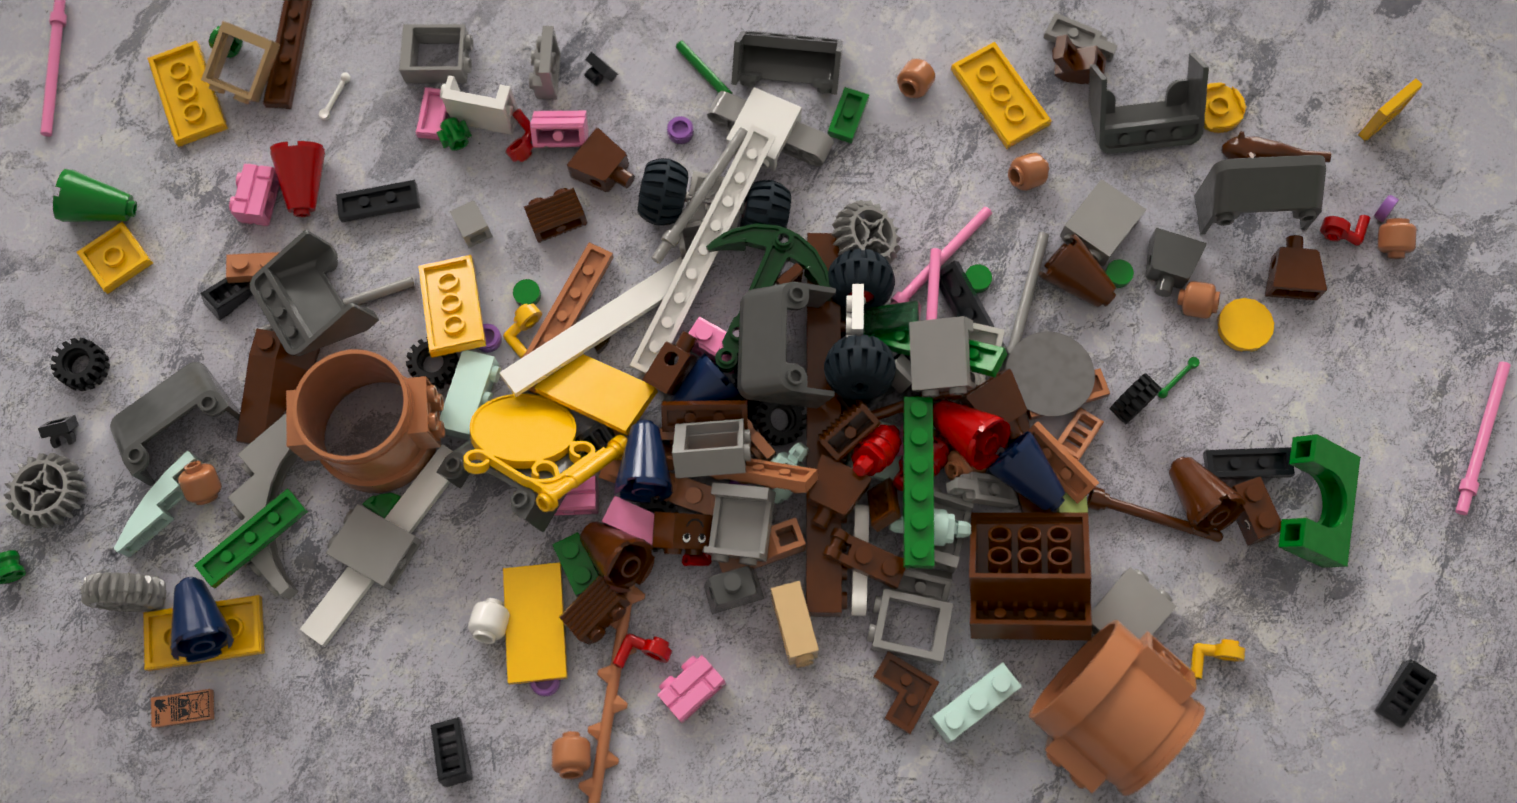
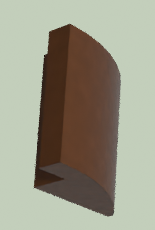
(1030, 576)

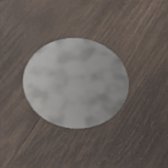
(1052, 373)

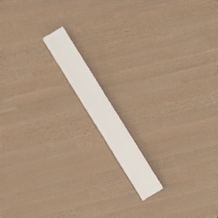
(589, 331)
(353, 585)

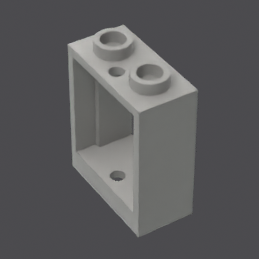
(434, 34)
(711, 448)
(940, 633)

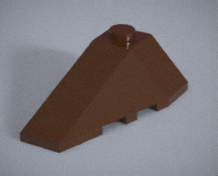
(267, 379)

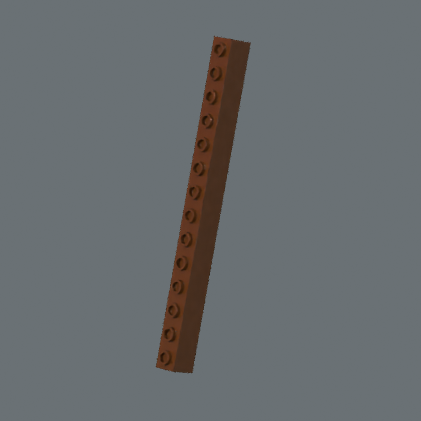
(824, 329)

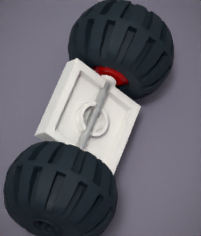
(665, 188)
(859, 364)

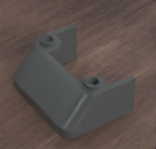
(787, 59)
(1152, 124)
(1261, 186)
(763, 340)

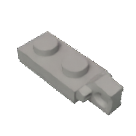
(1079, 34)
(983, 489)

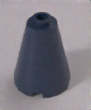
(706, 383)
(643, 466)
(1029, 472)
(197, 623)

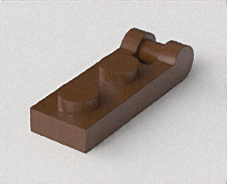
(865, 558)

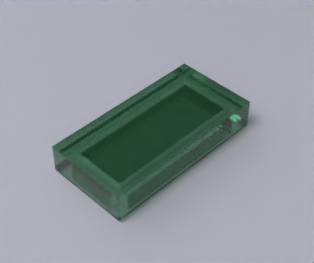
(891, 317)

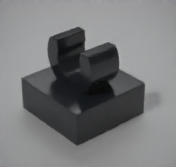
(598, 70)
(58, 428)

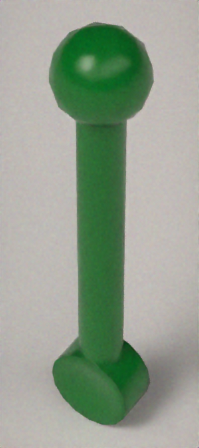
(1192, 363)

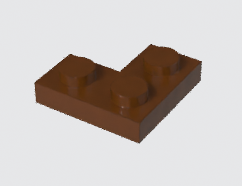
(913, 691)

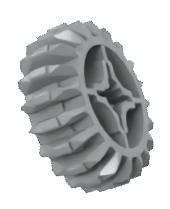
(866, 227)
(49, 505)
(123, 592)

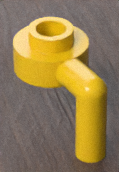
(525, 318)
(1228, 650)

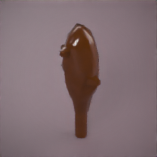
(1256, 147)

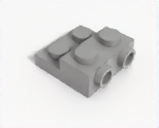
(546, 65)

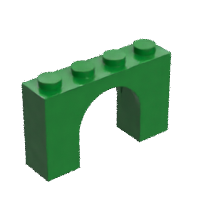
(1337, 477)

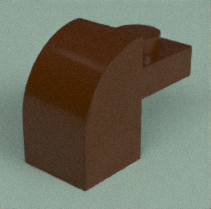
(1073, 62)

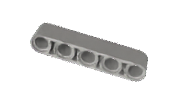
(803, 143)

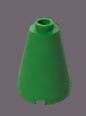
(90, 200)

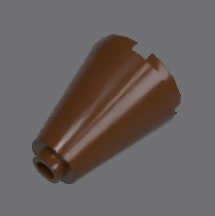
(1079, 273)
(1204, 497)
(617, 555)

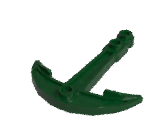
(776, 256)

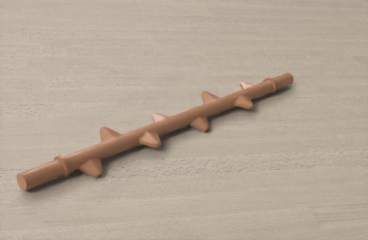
(613, 703)

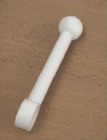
(325, 113)

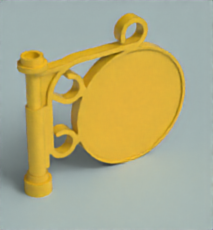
(535, 434)

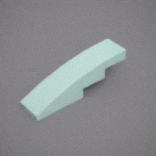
(152, 511)

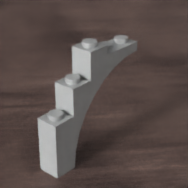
(267, 464)

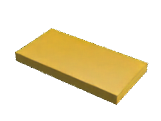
(1000, 95)
(186, 99)
(451, 306)
(599, 392)
(242, 615)
(534, 628)

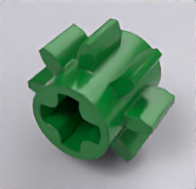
(454, 134)

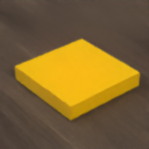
(1390, 109)
(114, 257)

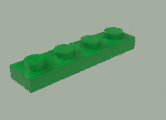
(251, 538)

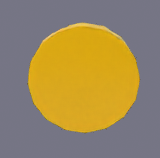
(1223, 108)
(1245, 325)

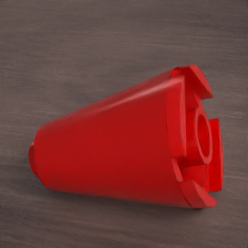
(299, 174)
(971, 432)

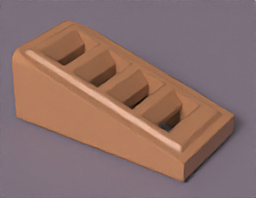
(1088, 419)

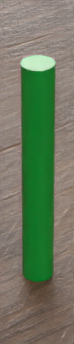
(701, 67)

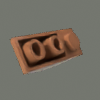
(784, 542)

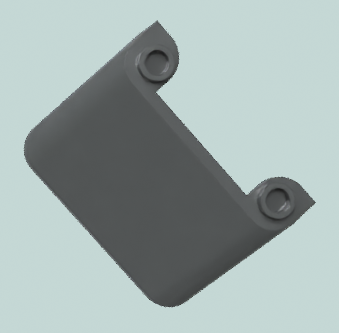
(303, 300)
(161, 408)
(522, 501)

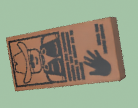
(182, 708)

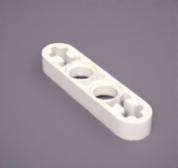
(859, 581)

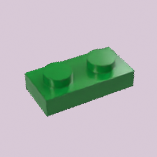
(848, 115)
(575, 563)

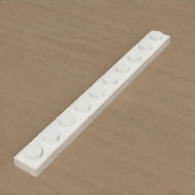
(697, 259)

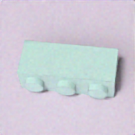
(469, 391)
(975, 703)

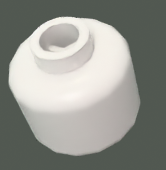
(488, 621)

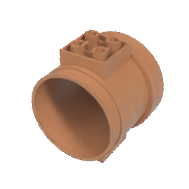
(394, 460)
(1118, 710)

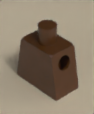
(601, 163)
(1296, 272)
(663, 371)
(999, 397)
(835, 491)

